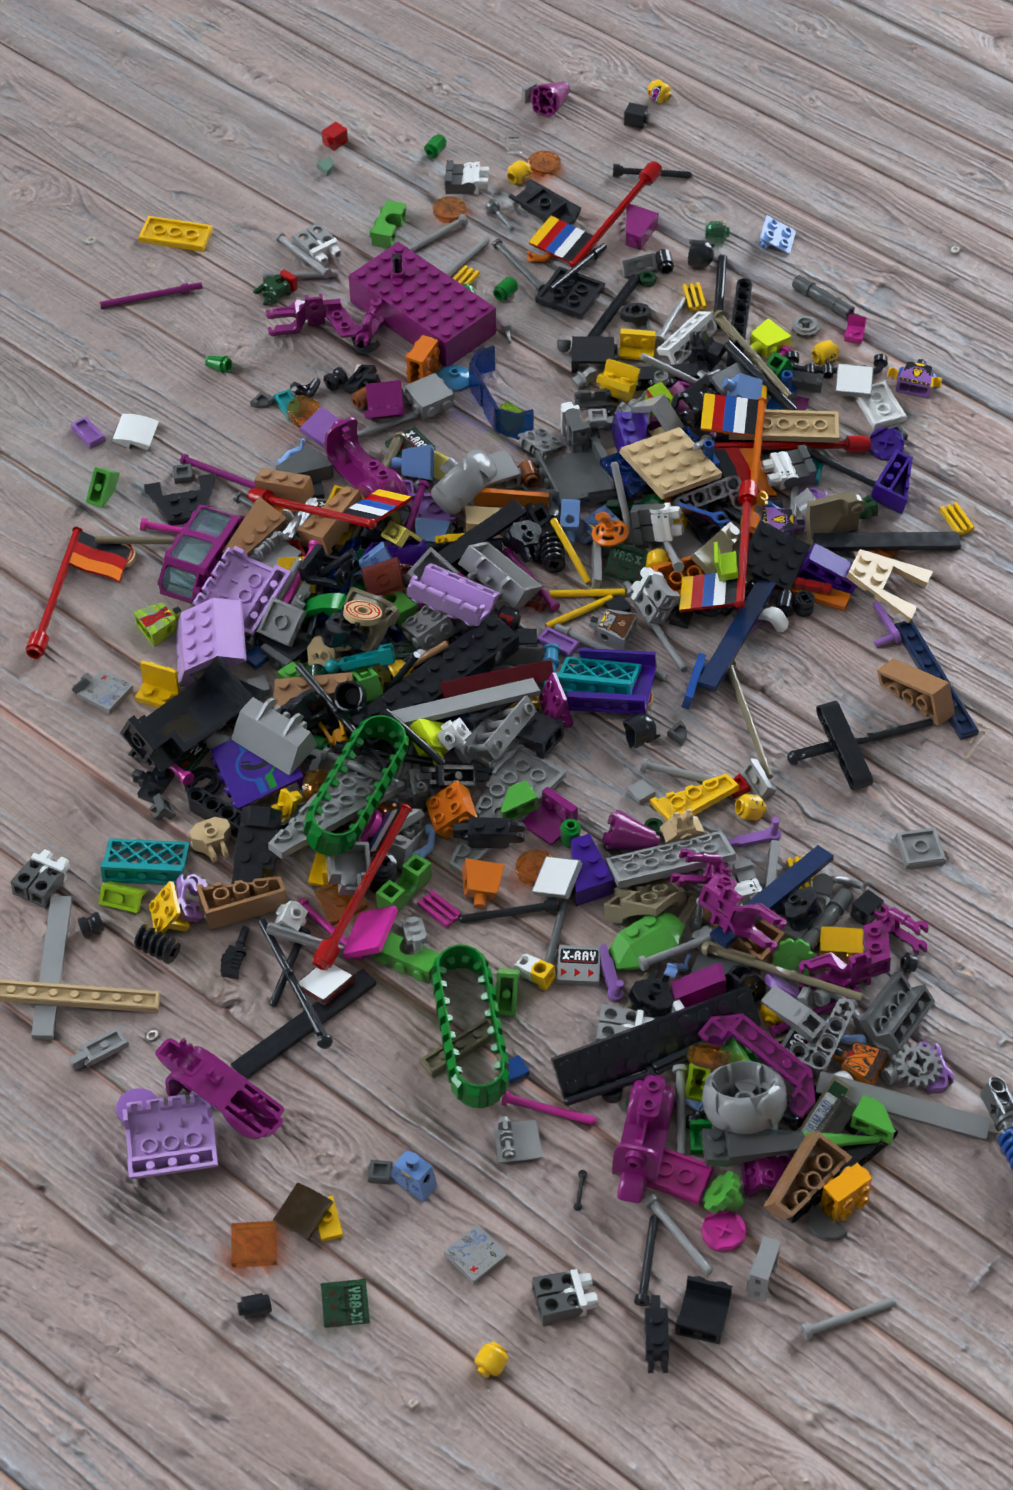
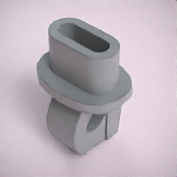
(585, 378)

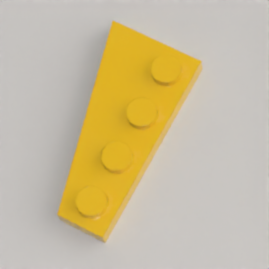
(695, 797)

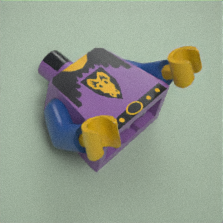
(915, 379)
(778, 516)

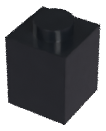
(636, 115)
(864, 907)

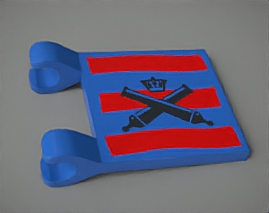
(704, 515)

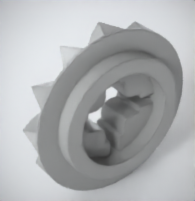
(805, 321)

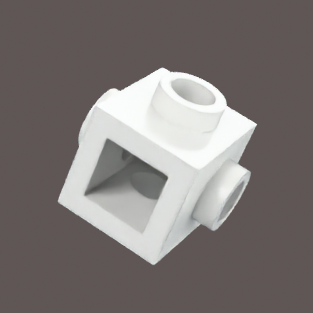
(453, 734)
(291, 915)

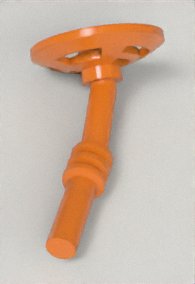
(609, 531)

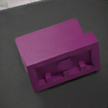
(384, 400)
(554, 701)
(547, 819)
(763, 1173)

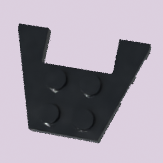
(178, 507)

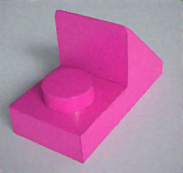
(855, 329)

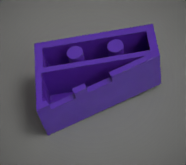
(628, 428)
(893, 483)
(408, 554)
(827, 568)
(594, 876)

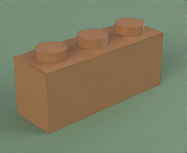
(285, 484)

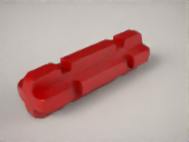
(812, 585)

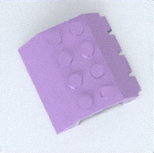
(245, 581)
(452, 595)
(209, 631)
(169, 1136)

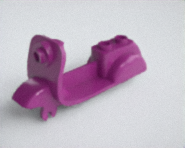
(355, 464)
(239, 1100)
(643, 1137)

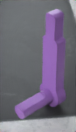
(894, 633)
(754, 838)
(614, 985)

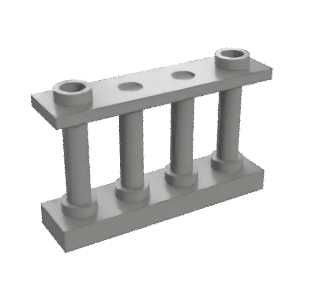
(496, 731)

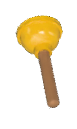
(397, 665)

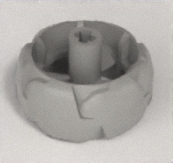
(463, 480)
(744, 1097)

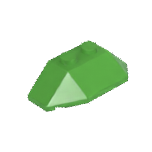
(645, 938)

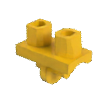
(287, 802)

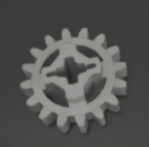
(923, 1057)

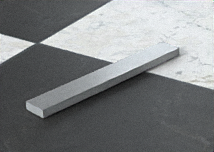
(469, 702)
(52, 963)
(914, 1108)

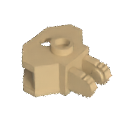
(324, 652)
(681, 827)
(211, 839)

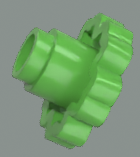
(791, 954)
(724, 1194)

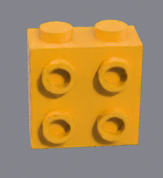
(846, 1192)

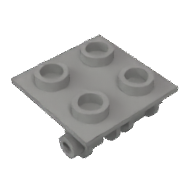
(539, 440)
(272, 549)
(517, 1140)

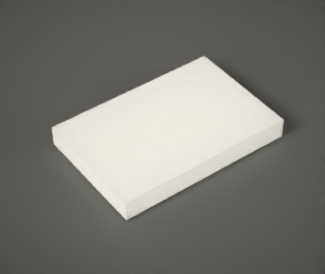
(882, 407)

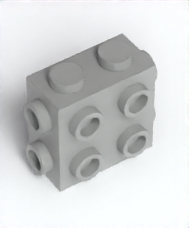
(428, 396)
(507, 474)
(427, 628)

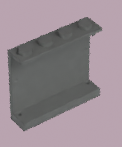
(574, 473)

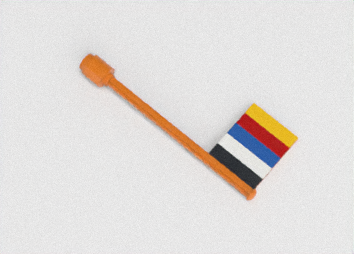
(737, 417)

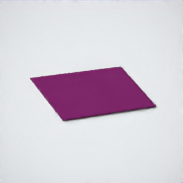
(801, 403)

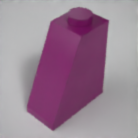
(639, 225)
(699, 985)

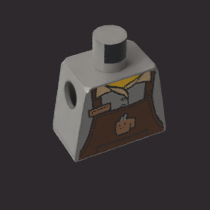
(615, 628)

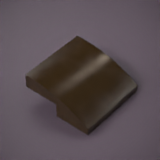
(303, 1210)

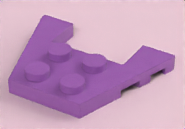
(428, 508)

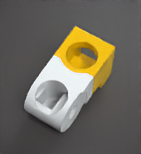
(536, 971)

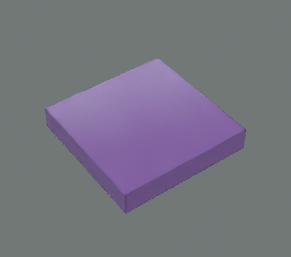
(317, 425)

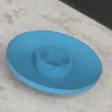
(455, 377)

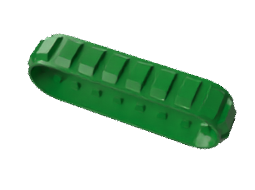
(373, 727)
(470, 1094)

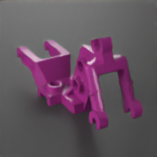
(317, 309)
(724, 902)
(876, 957)

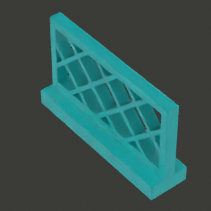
(603, 683)
(144, 871)

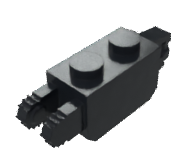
(447, 774)
(490, 832)
(656, 1335)

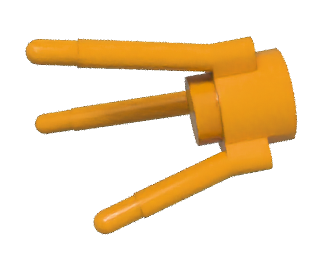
(338, 734)

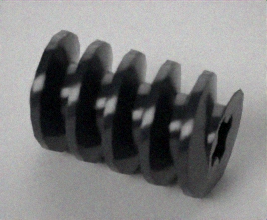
(552, 552)
(386, 872)
(156, 944)

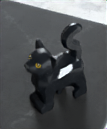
(694, 398)
(301, 705)

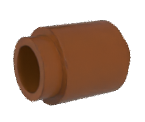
(359, 398)
(530, 475)

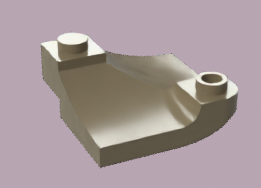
(833, 514)
(728, 541)
(375, 633)
(643, 900)

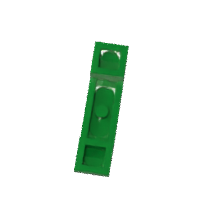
(326, 602)

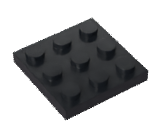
(573, 296)
(775, 555)

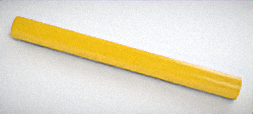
(570, 550)
(586, 592)
(578, 612)

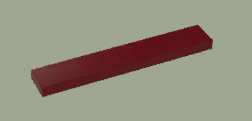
(538, 671)

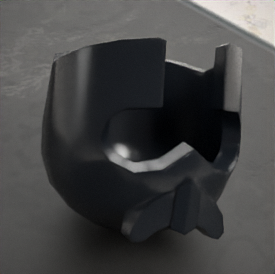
(700, 253)
(350, 696)
(640, 729)

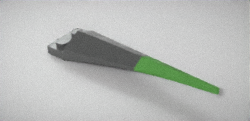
(729, 1149)

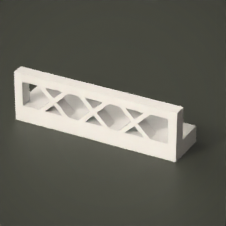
(678, 340)

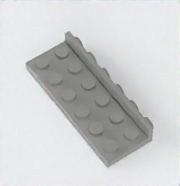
(664, 859)

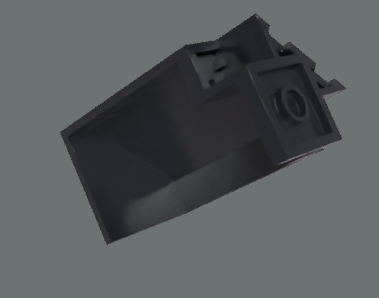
(189, 717)

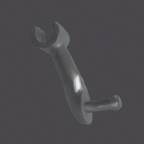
(717, 369)
(851, 882)

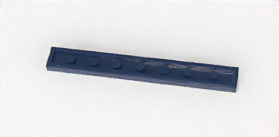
(736, 635)
(925, 661)
(781, 888)

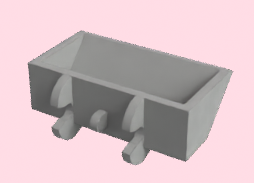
(499, 574)
(273, 734)

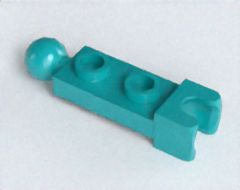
(384, 655)

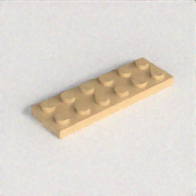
(798, 426)

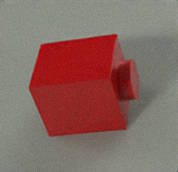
(334, 136)

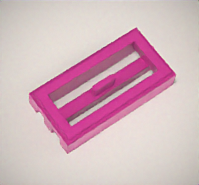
(441, 907)

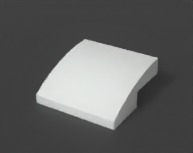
(135, 430)

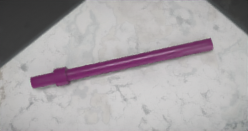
(184, 288)

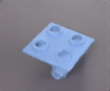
(776, 235)

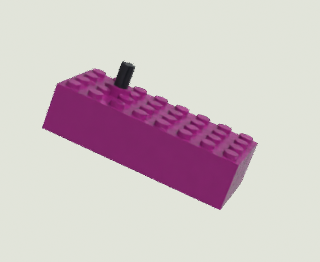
(423, 302)

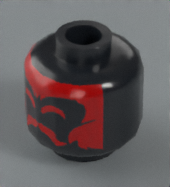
(509, 616)

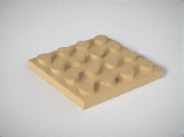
(670, 463)

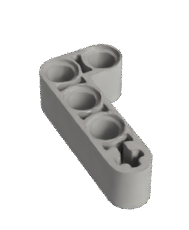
(708, 497)
(827, 1037)

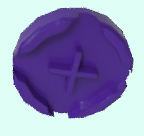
(885, 442)

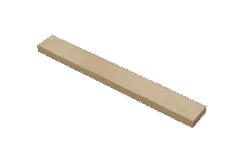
(79, 996)

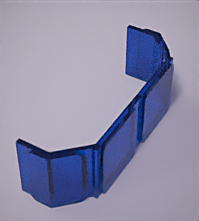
(501, 420)

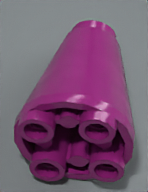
(549, 97)
(628, 833)

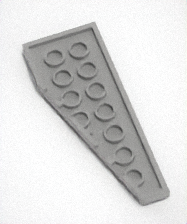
(514, 768)
(342, 808)

